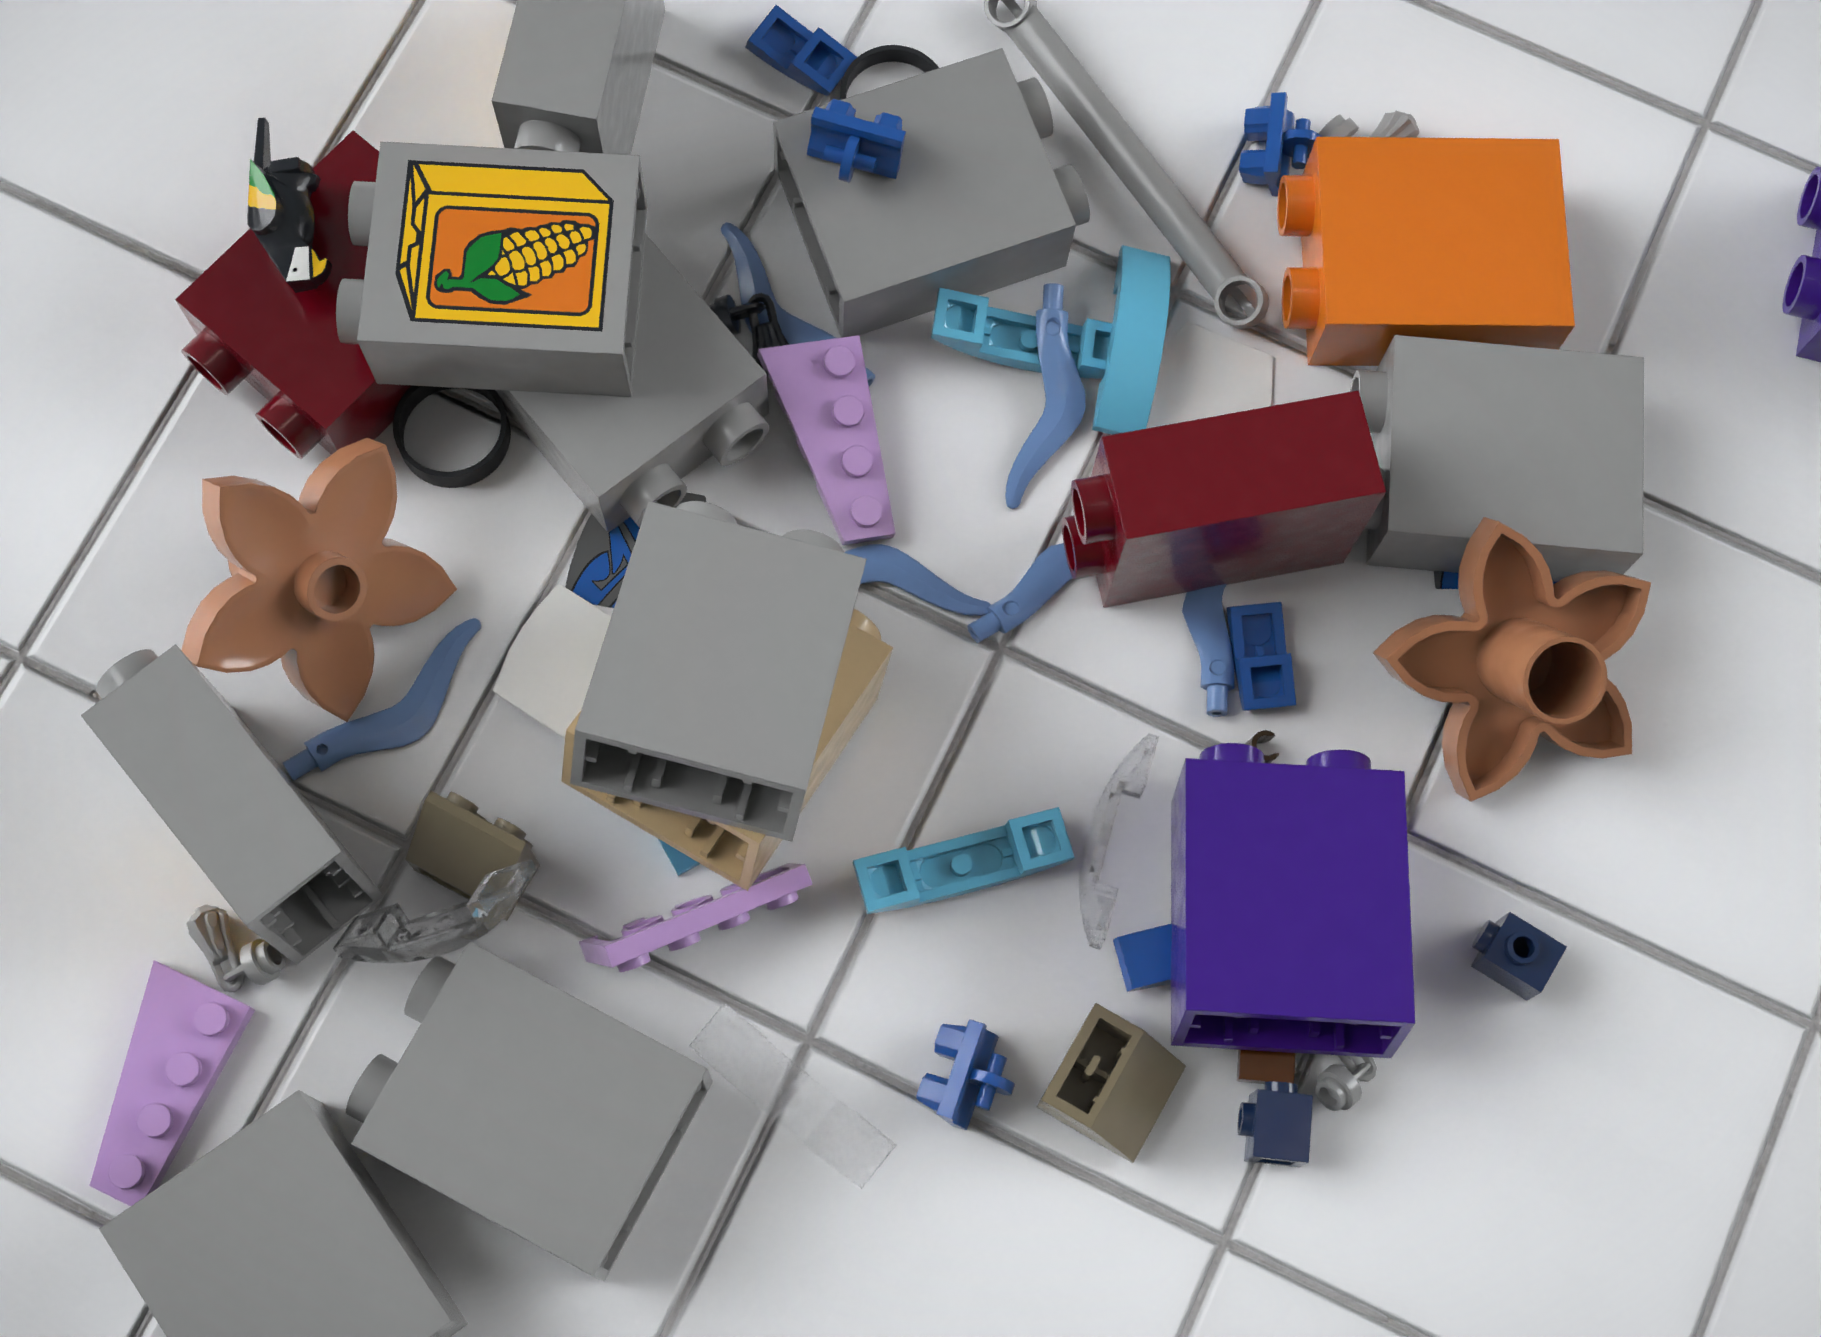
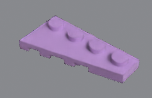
(832, 416)
(773, 888)
(168, 1073)

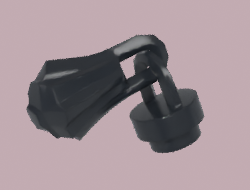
(763, 335)

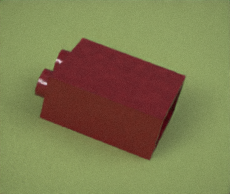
(288, 341)
(1224, 499)

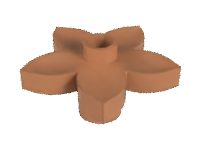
(311, 577)
(1520, 660)

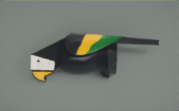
(284, 215)

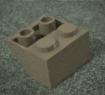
(461, 846)
(1112, 1083)

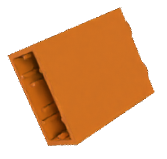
(1426, 245)

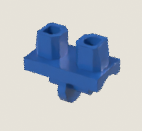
(1275, 127)
(856, 142)
(973, 1075)

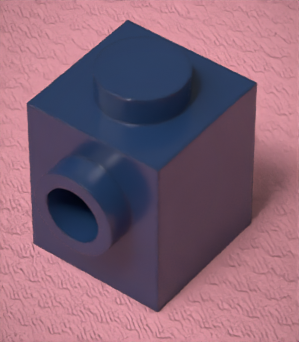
(1516, 955)
(1276, 1125)

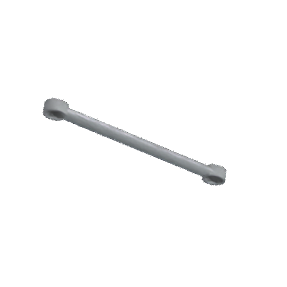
(1130, 160)

